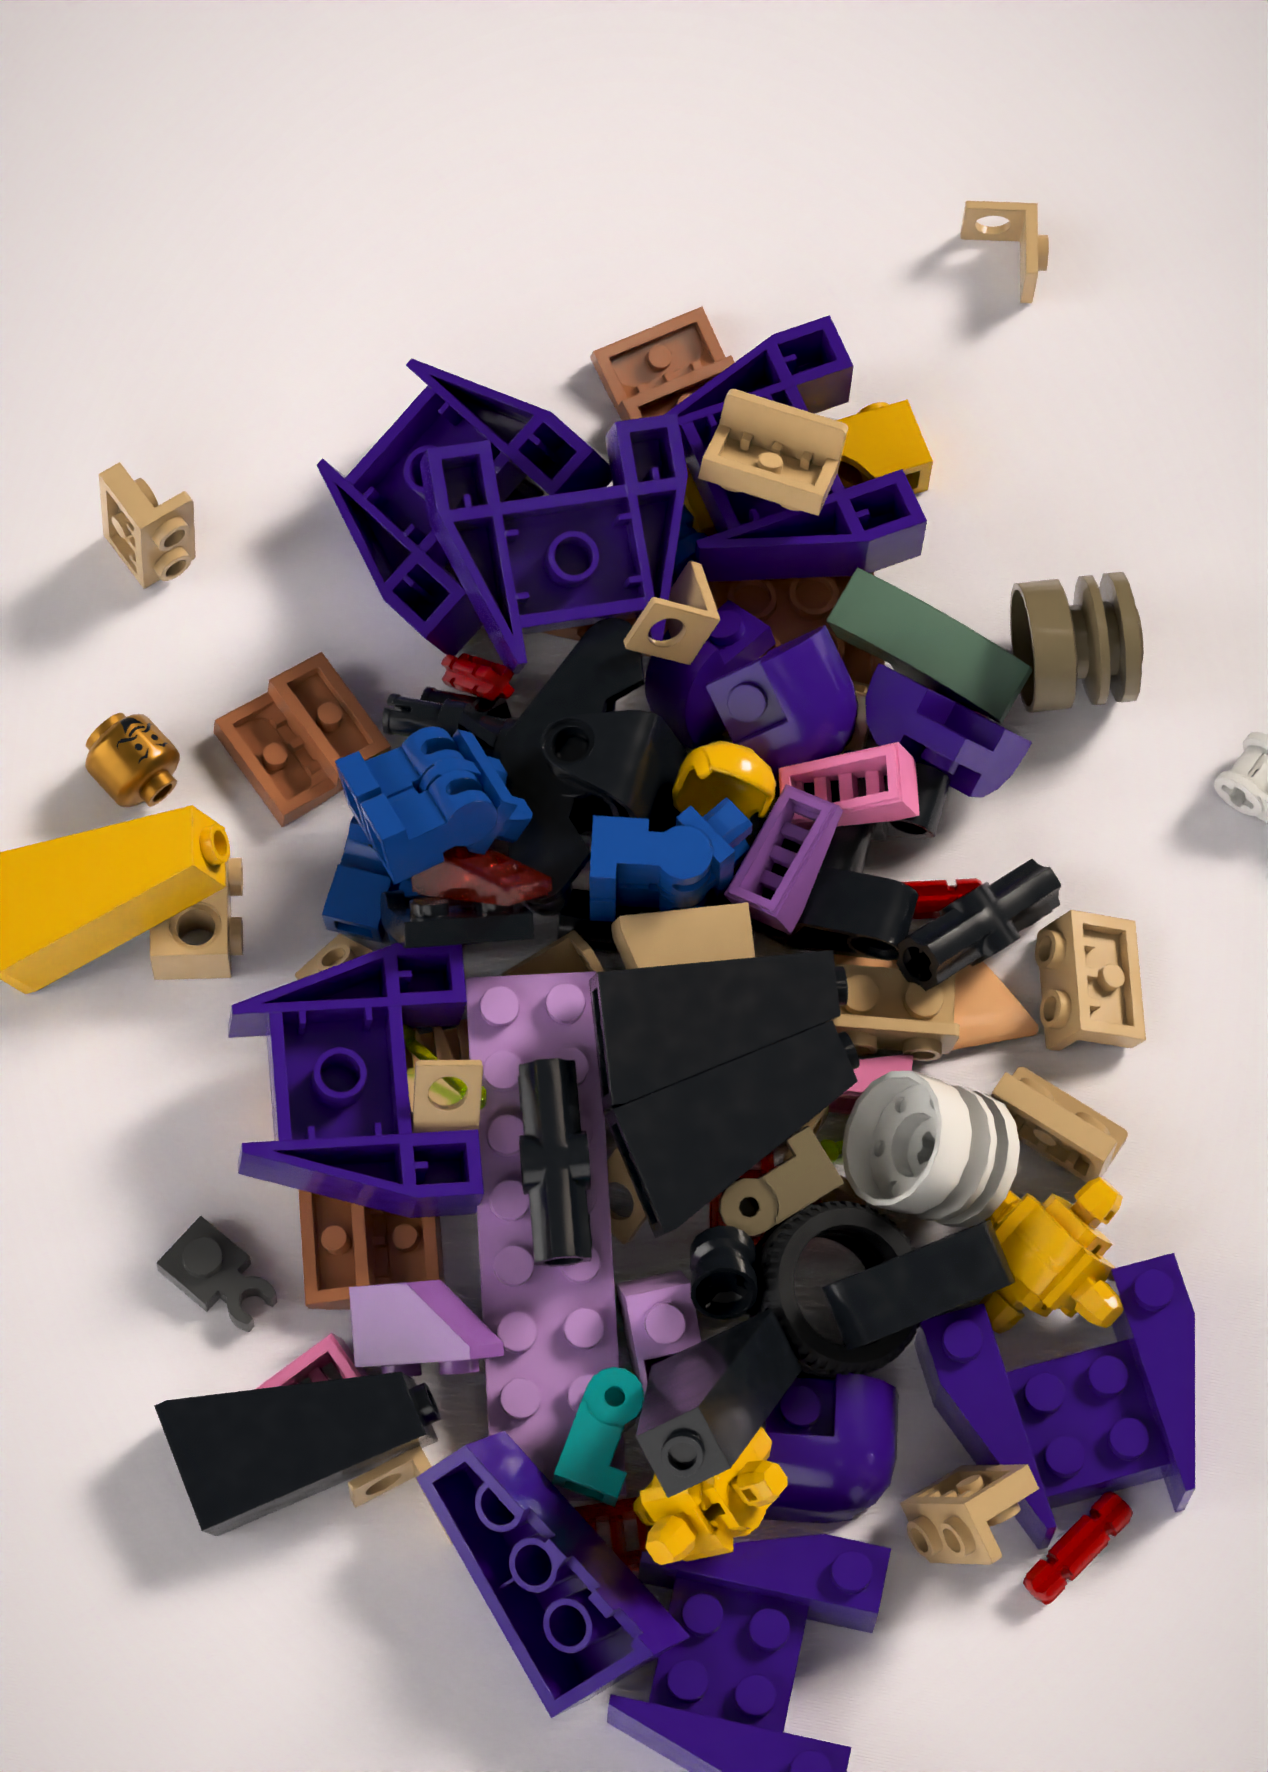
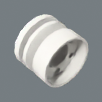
(930, 1149)

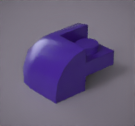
(790, 702)
(942, 733)
(833, 1446)

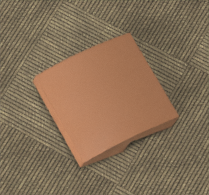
(660, 365)
(295, 734)
(361, 1247)

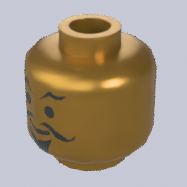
(132, 760)

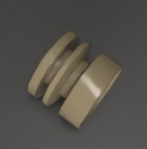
(1087, 641)

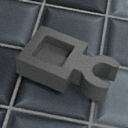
(211, 1269)

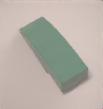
(928, 645)

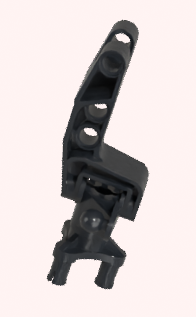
(585, 759)

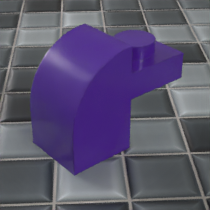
(680, 689)

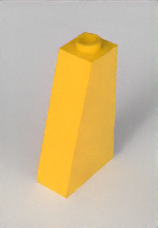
(100, 889)

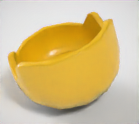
(722, 772)

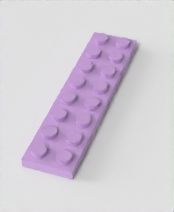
(557, 1319)

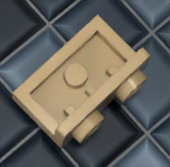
(774, 452)

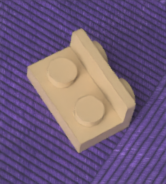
(148, 537)
(1090, 981)
(897, 1014)
(1060, 1124)
(955, 1513)

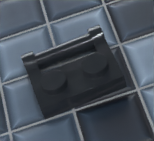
(446, 921)

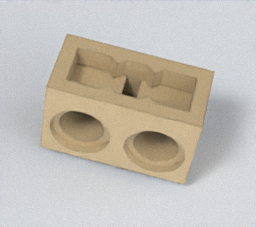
(178, 960)

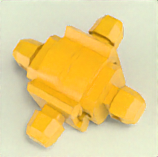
(1056, 1257)
(713, 1512)

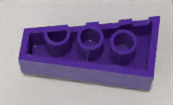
(546, 1574)

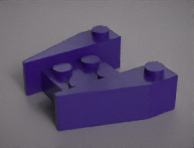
(387, 501)
(760, 539)
(562, 554)
(345, 1084)
(1081, 1418)
(729, 1686)

